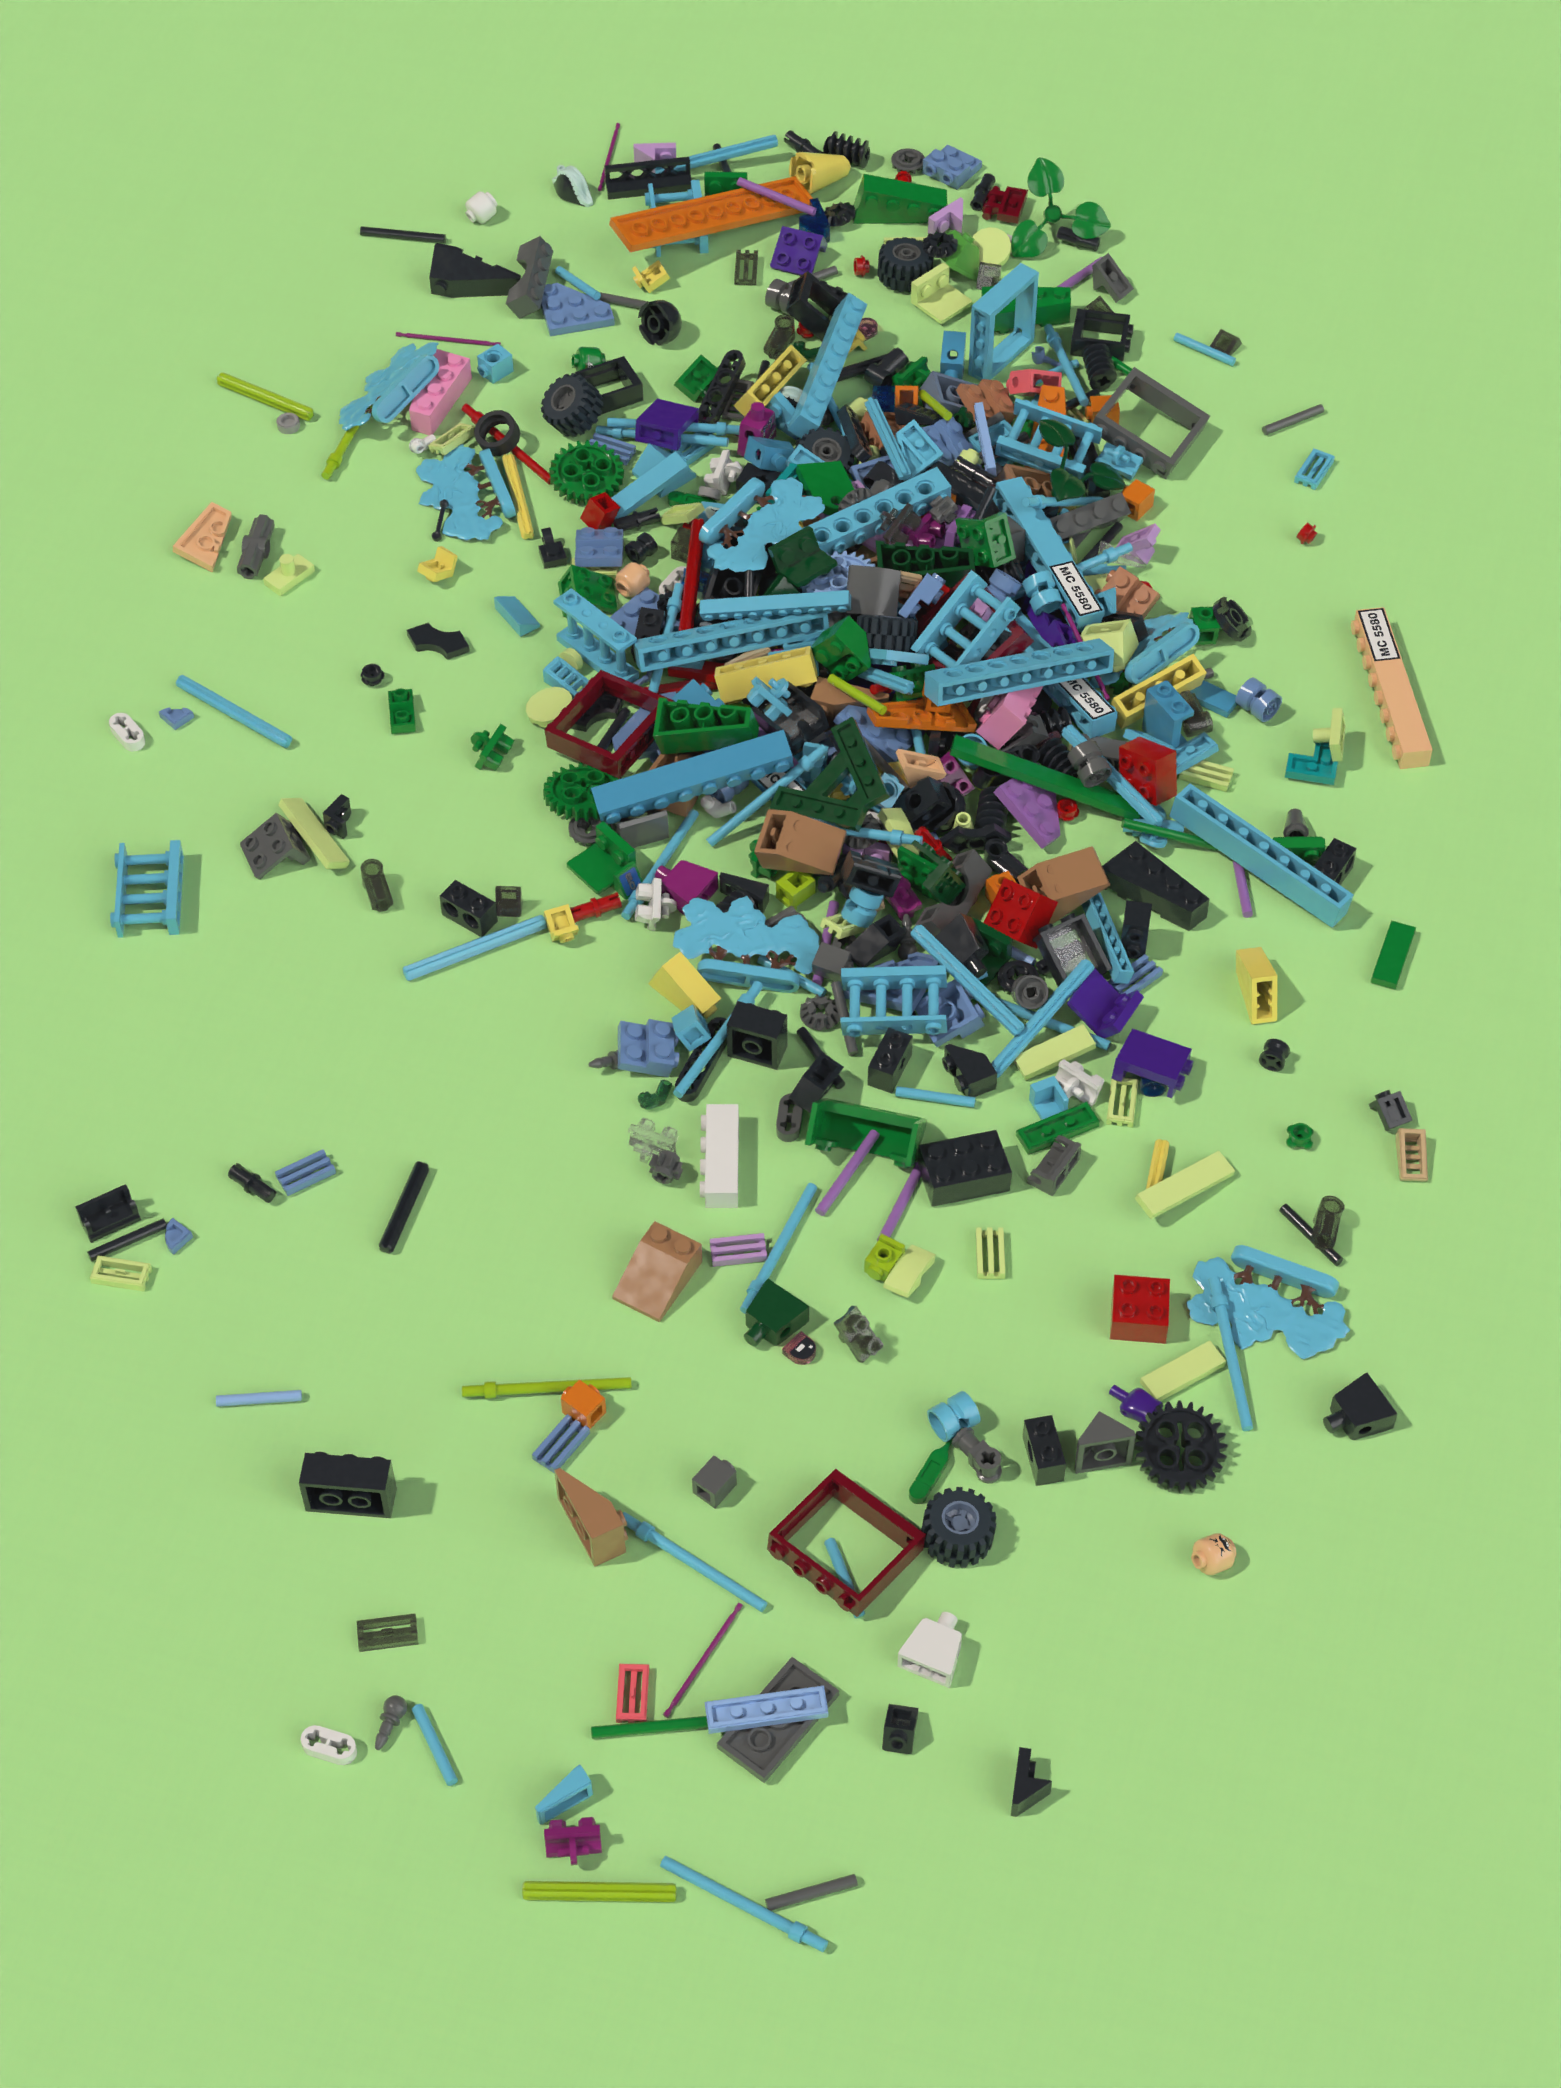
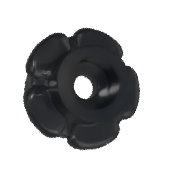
(372, 674)

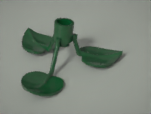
(1065, 484)

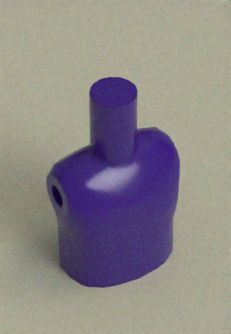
(1136, 1403)

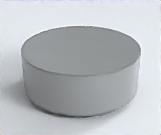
(288, 423)
(709, 492)

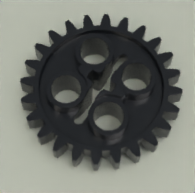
(1154, 1445)

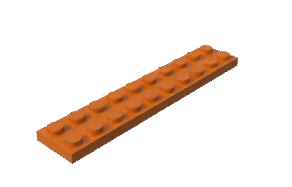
(705, 215)

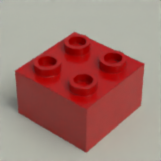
(1149, 769)
(1020, 912)
(1140, 1309)

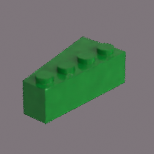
(896, 201)
(1052, 308)
(701, 727)

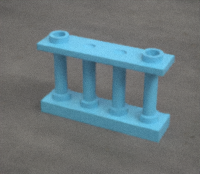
(693, 193)
(1039, 459)
(952, 612)
(610, 634)
(171, 897)
(887, 978)

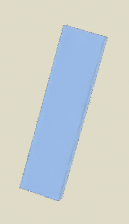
(984, 439)
(766, 1709)

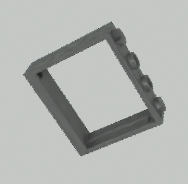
(1165, 401)

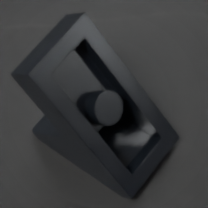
(1027, 1789)

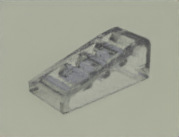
(1126, 559)

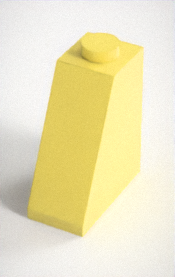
(1257, 984)
(685, 986)

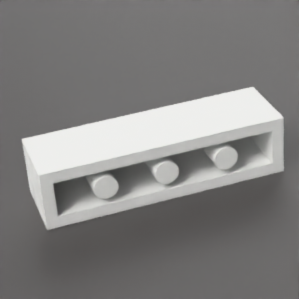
(721, 1156)

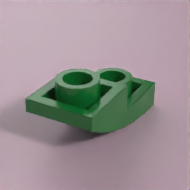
(401, 711)

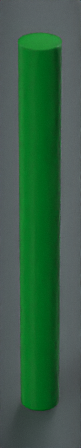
(1166, 833)
(649, 1727)

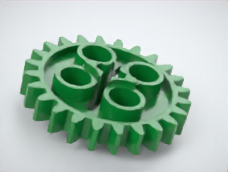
(586, 471)
(572, 793)

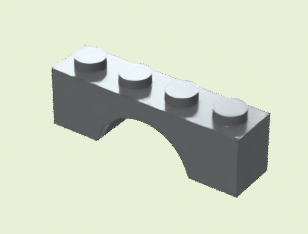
(528, 292)
(1091, 516)
(974, 875)

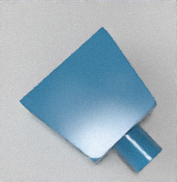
(953, 365)
(773, 453)

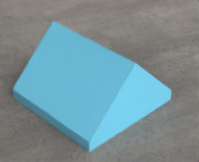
(651, 457)

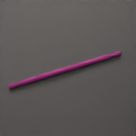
(609, 155)
(448, 339)
(1079, 639)
(703, 1659)

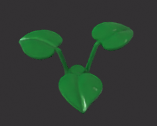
(1047, 179)

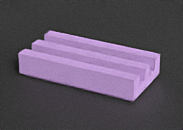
(737, 1246)

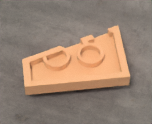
(204, 537)

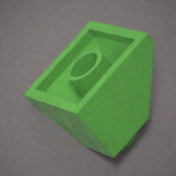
(966, 257)

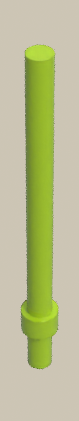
(335, 459)
(491, 1389)

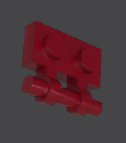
(1011, 204)

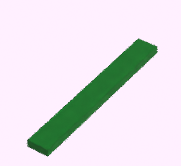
(1041, 777)

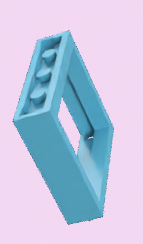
(1018, 284)

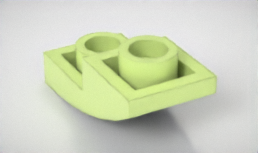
(896, 819)
(908, 1270)

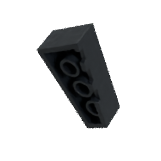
(1146, 879)

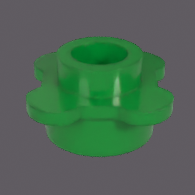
(1301, 1130)

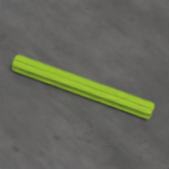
(265, 396)
(599, 1891)

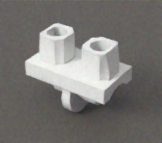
(723, 472)
(656, 905)
(1078, 1083)

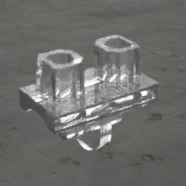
(649, 1142)

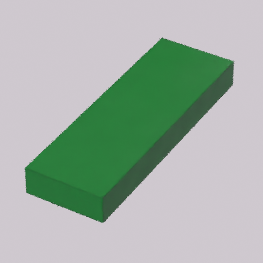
(1393, 955)
(1066, 1123)

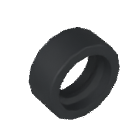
(490, 420)

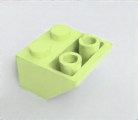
(1118, 635)

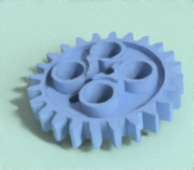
(838, 576)

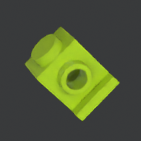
(795, 888)
(883, 1257)

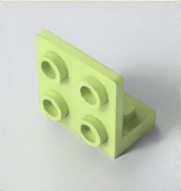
(936, 296)

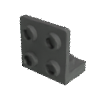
(272, 844)

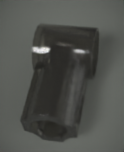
(781, 336)
(1200, 721)
(376, 885)
(1327, 1222)

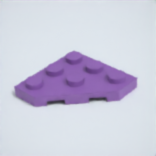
(1032, 808)

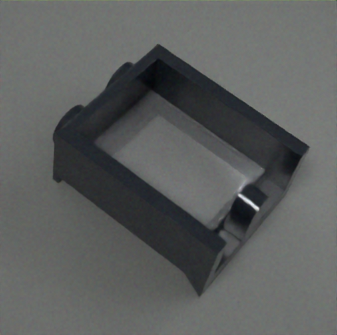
(801, 725)
(1068, 945)

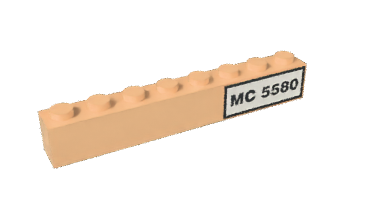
(1391, 688)

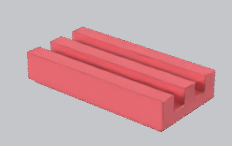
(632, 1716)

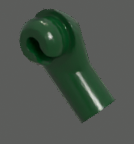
(809, 354)

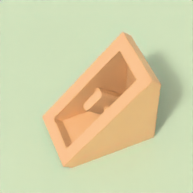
(919, 766)

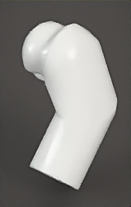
(419, 445)
(716, 808)

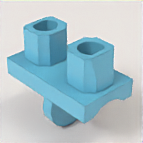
(1121, 460)
(777, 704)

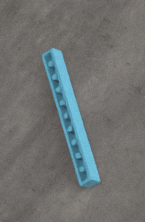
(775, 605)
(1108, 938)

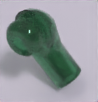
(650, 1101)

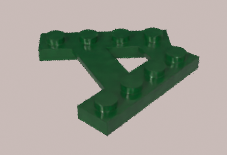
(852, 759)

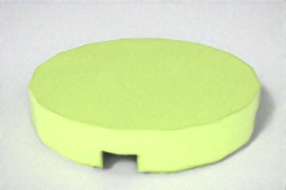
(993, 245)
(547, 705)

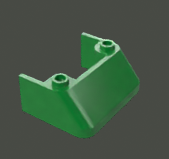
(847, 1125)

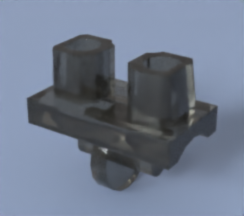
(905, 518)
(857, 1334)

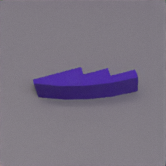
(1051, 628)

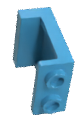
(1164, 714)

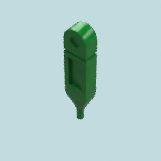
(680, 498)
(929, 1474)

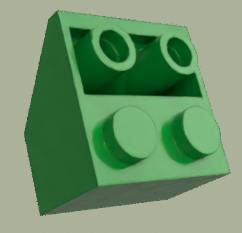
(843, 649)

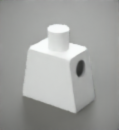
(932, 1649)

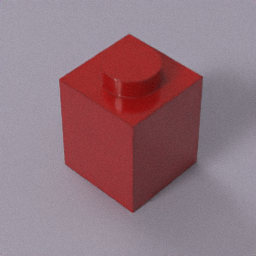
(600, 511)

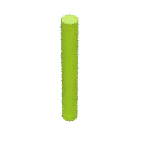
(935, 405)
(857, 694)

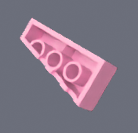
(441, 393)
(1006, 715)

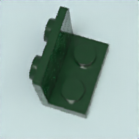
(801, 558)
(945, 880)
(999, 950)

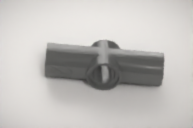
(255, 546)

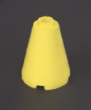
(818, 169)

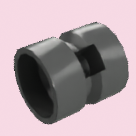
(778, 295)
(1089, 763)
(1029, 991)

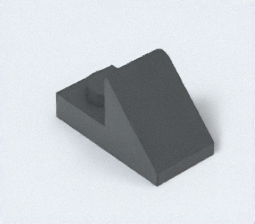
(1111, 277)

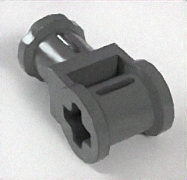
(980, 1455)

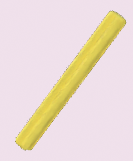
(518, 496)

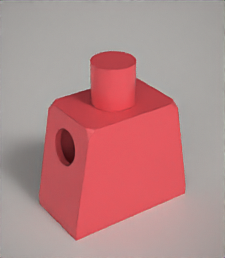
(1023, 381)

